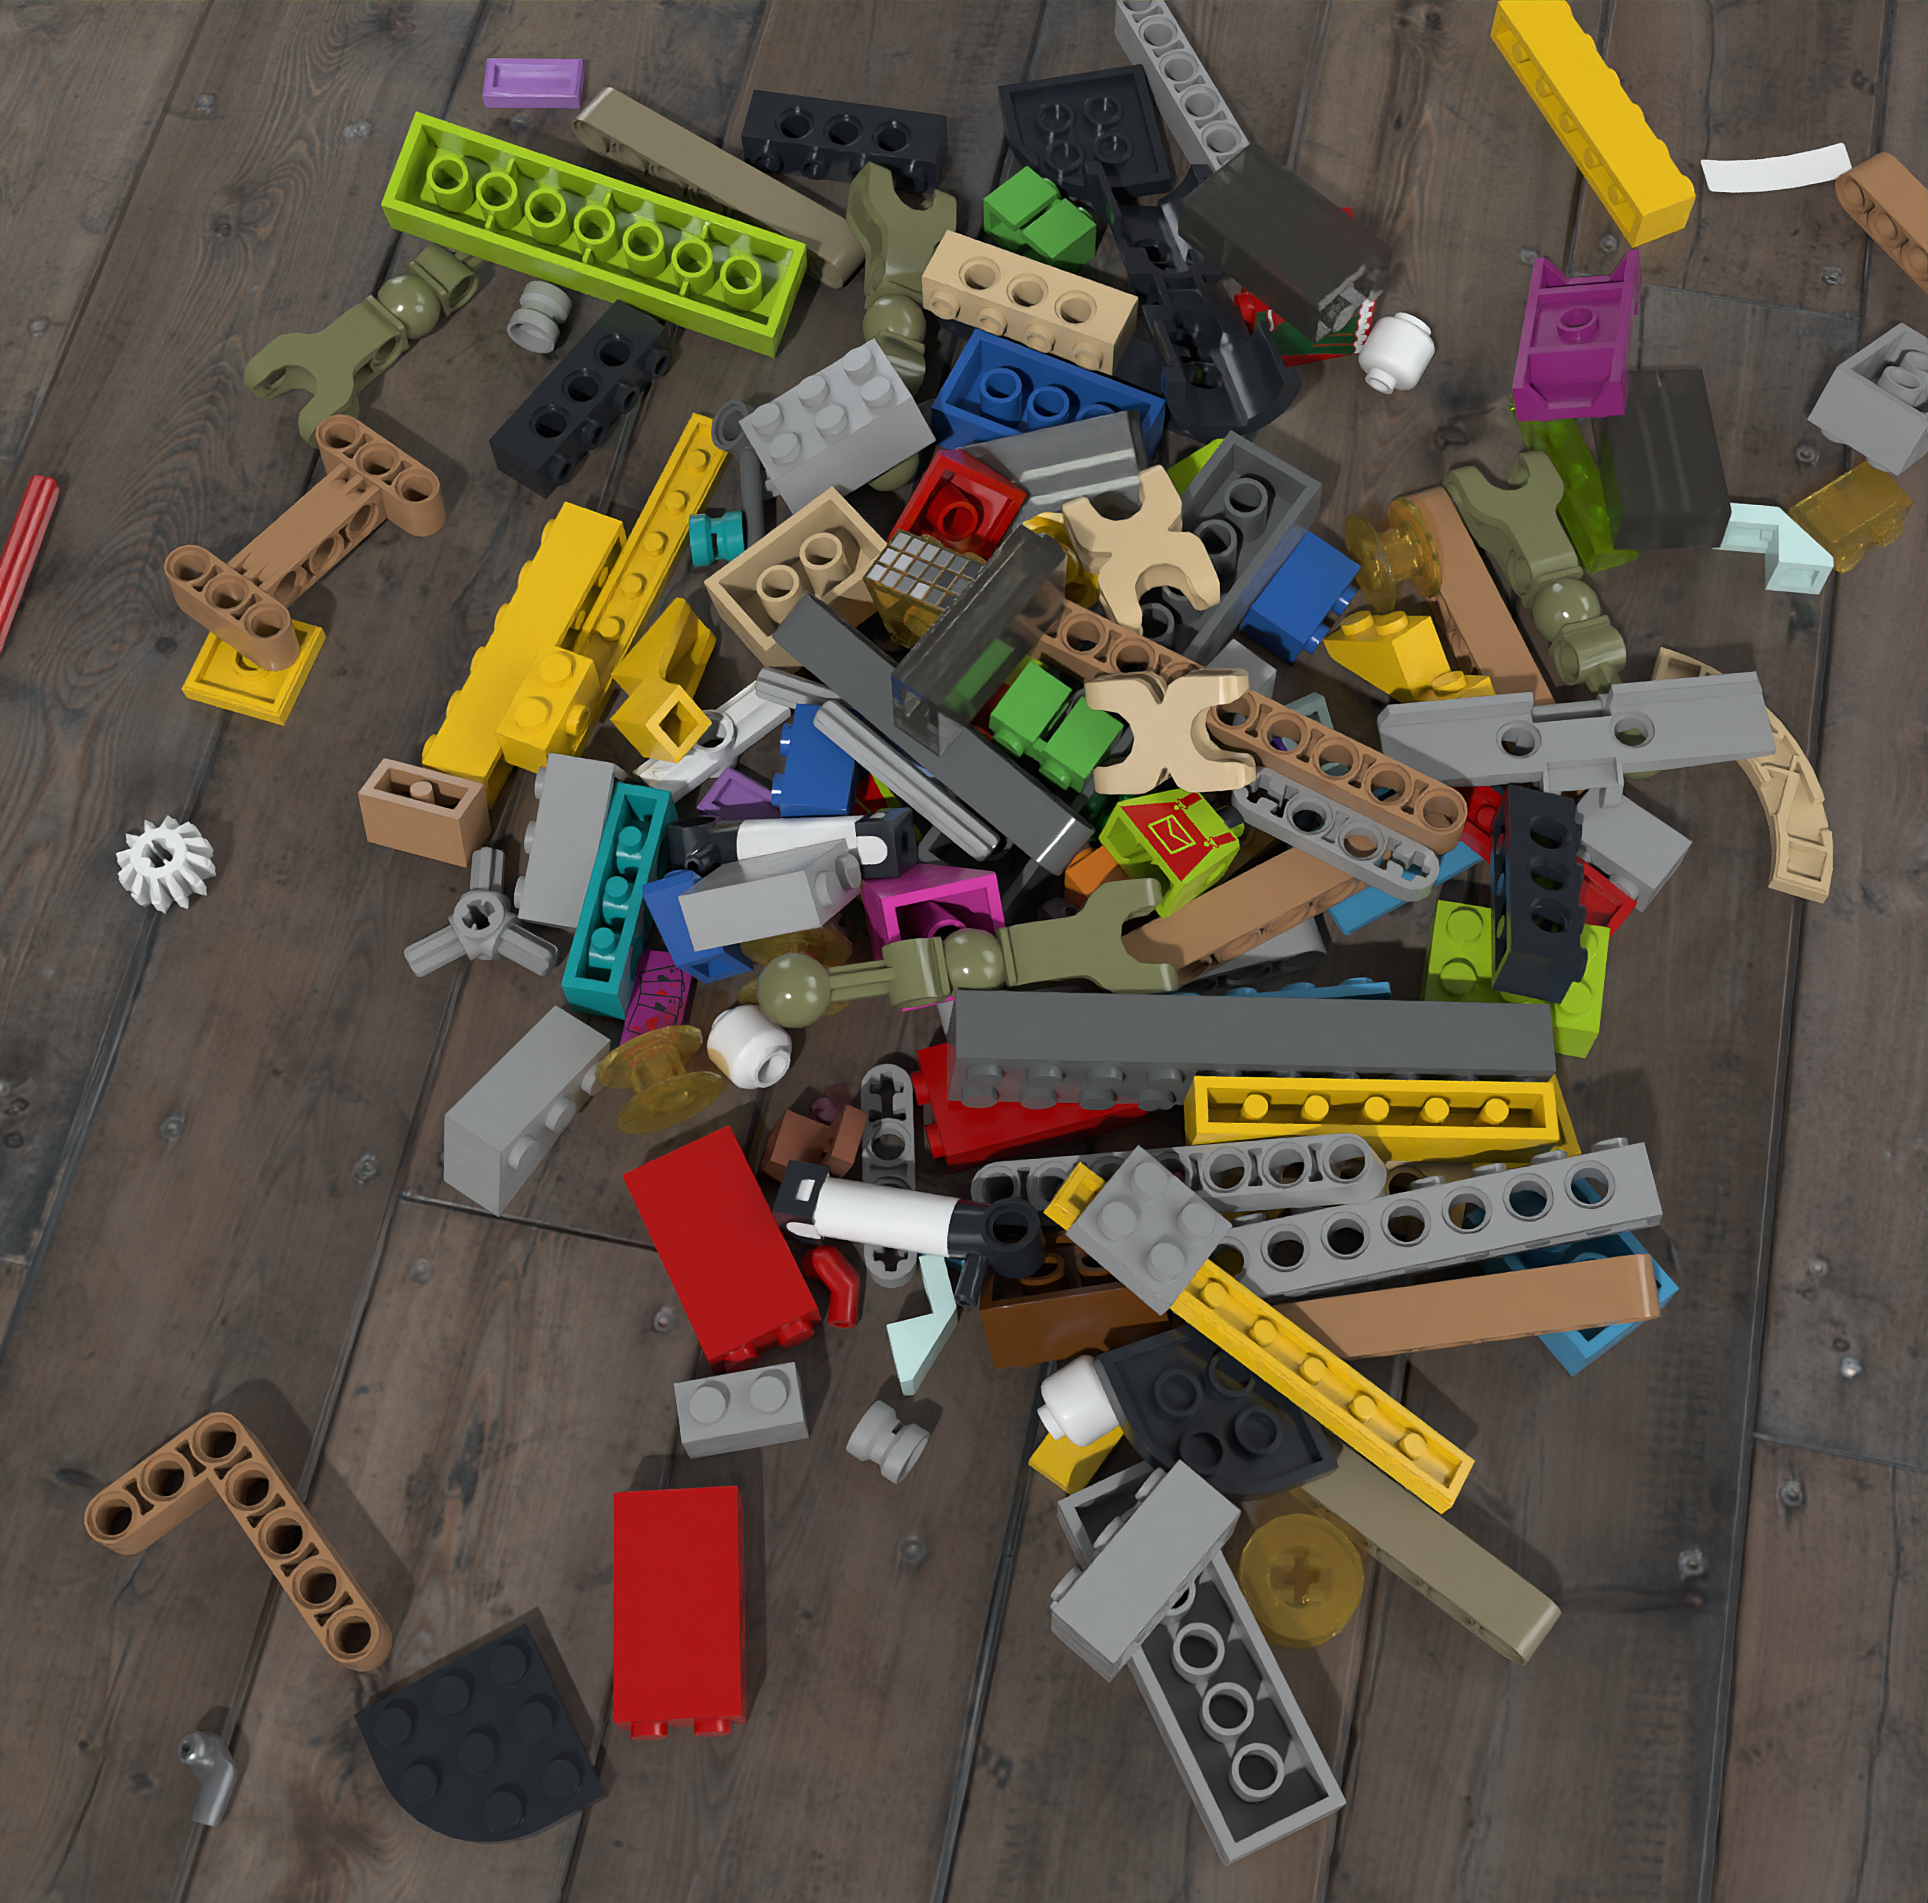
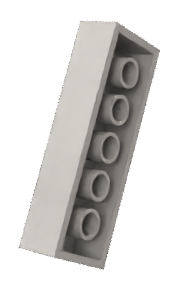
(1216, 1695)

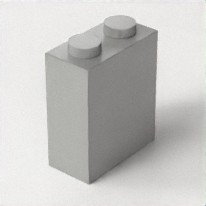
(770, 895)

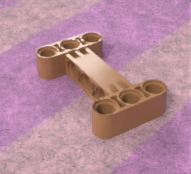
(251, 593)

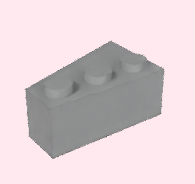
(565, 838)
(521, 1109)

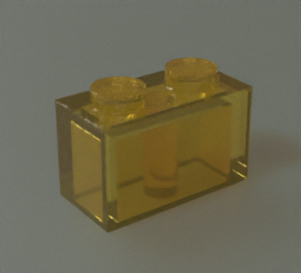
(1854, 514)

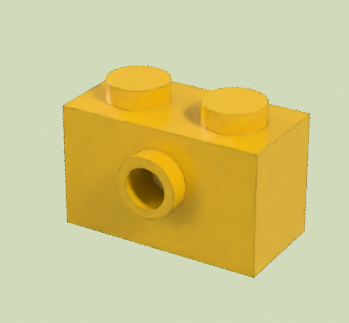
(549, 708)

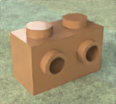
(425, 812)

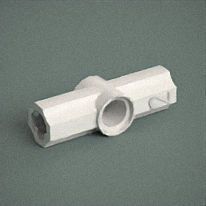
(736, 723)

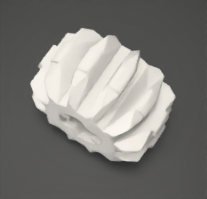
(166, 864)

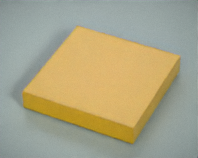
(237, 684)

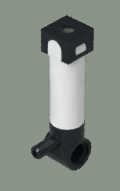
(879, 841)
(821, 1206)

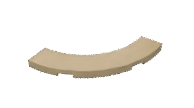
(1789, 797)

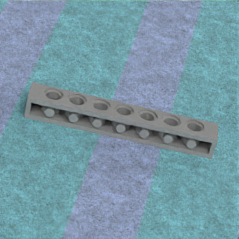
(1628, 1206)

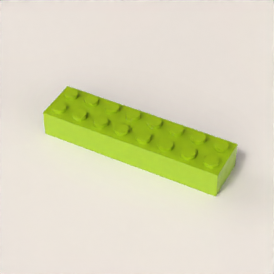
(594, 234)

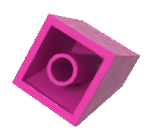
(930, 904)

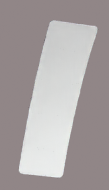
(1777, 172)

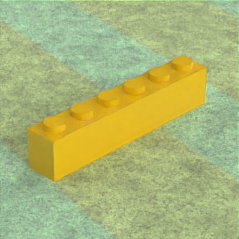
(1594, 118)
(547, 607)
(1394, 1116)

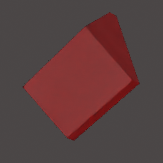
(961, 504)

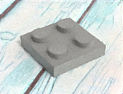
(1149, 1230)

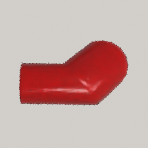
(841, 1278)

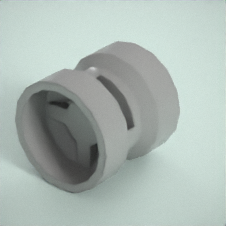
(538, 319)
(888, 1442)

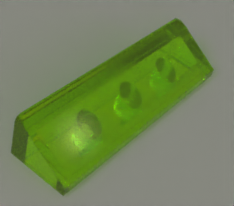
(1583, 496)

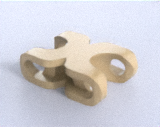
(1141, 551)
(1170, 731)

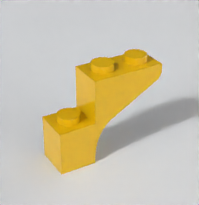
(1401, 658)
(661, 684)

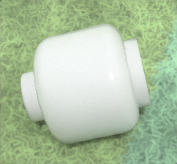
(1396, 353)
(749, 1047)
(1076, 1404)

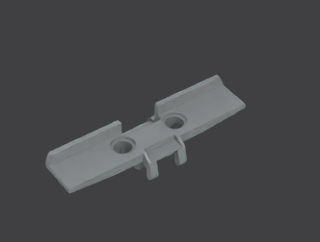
(1576, 742)

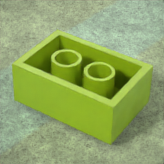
(1460, 971)

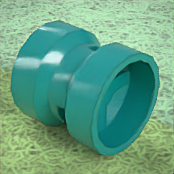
(729, 537)

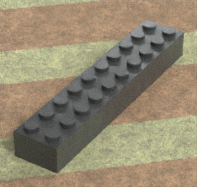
(1250, 519)
(1152, 1046)

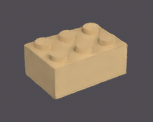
(815, 551)

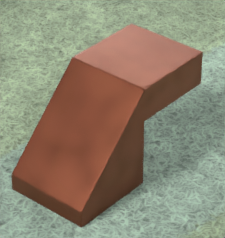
(811, 1142)

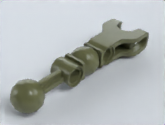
(897, 251)
(363, 339)
(1544, 571)
(1018, 958)

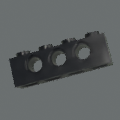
(838, 138)
(557, 405)
(1536, 895)

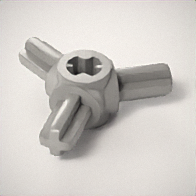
(499, 940)

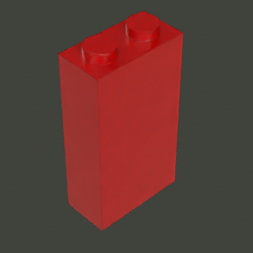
(1006, 1130)
(723, 1251)
(679, 1611)

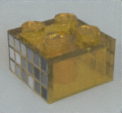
(916, 583)

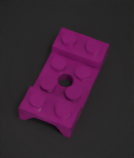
(1582, 368)

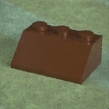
(1062, 1310)

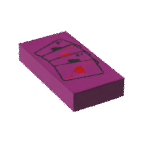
(658, 995)

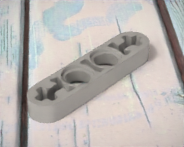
(1339, 825)
(893, 1173)

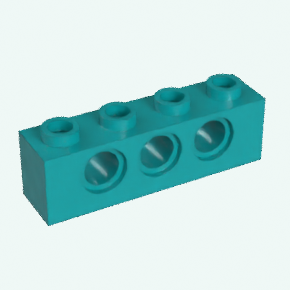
(614, 912)

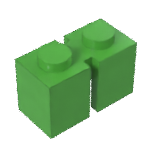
(1033, 214)
(1031, 712)

